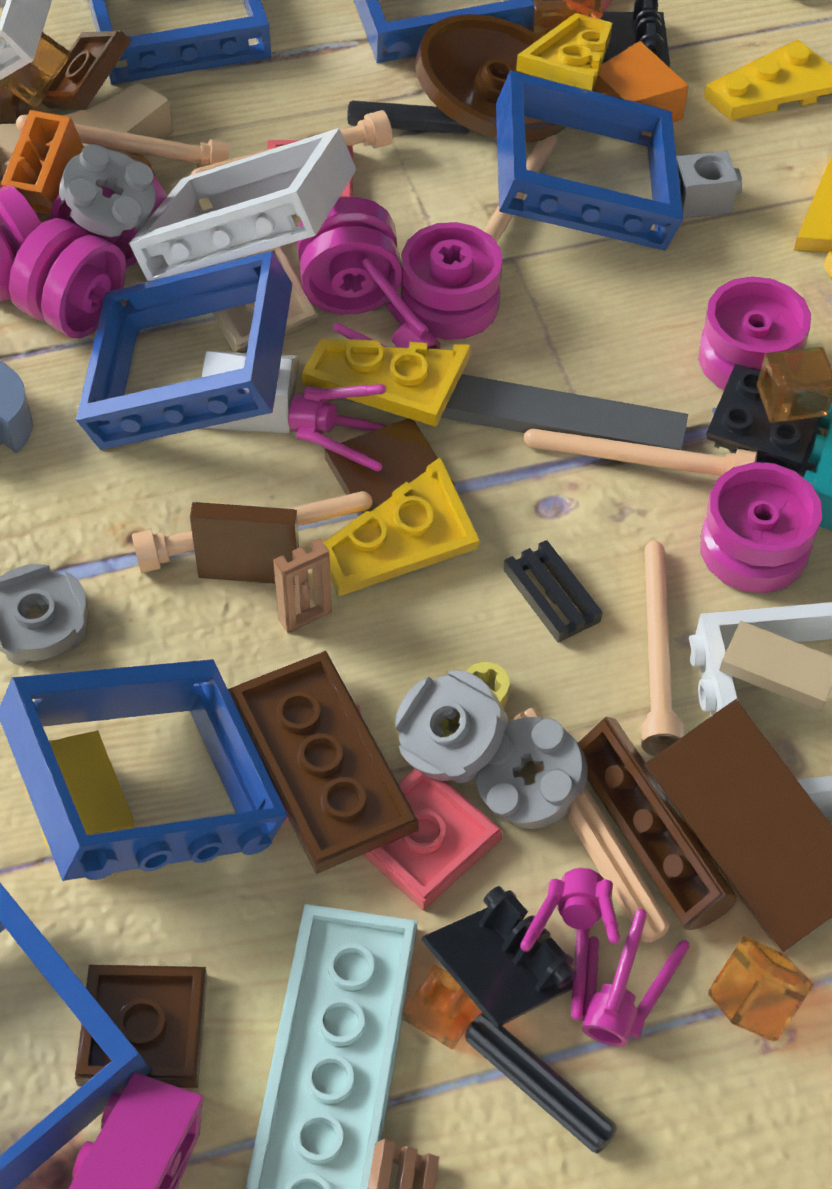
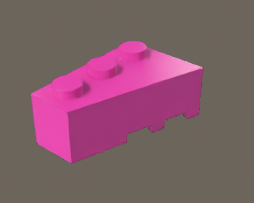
(142, 1138)

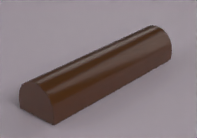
(654, 828)

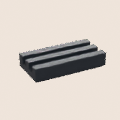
(570, 584)

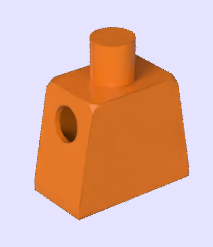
(643, 79)
(40, 158)

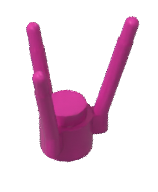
(411, 327)
(313, 415)
(581, 901)
(611, 1013)

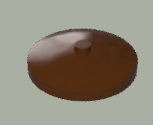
(466, 66)

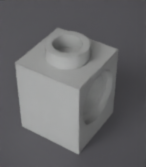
(708, 184)

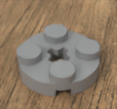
(110, 169)
(56, 630)
(473, 743)
(555, 787)

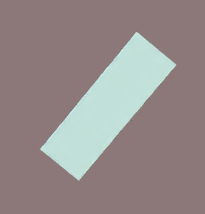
(334, 1051)

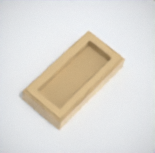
(779, 665)

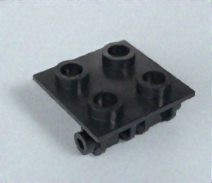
(641, 25)
(743, 423)
(491, 966)

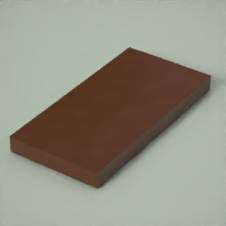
(323, 762)
(752, 822)

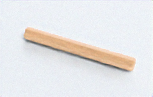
(612, 859)

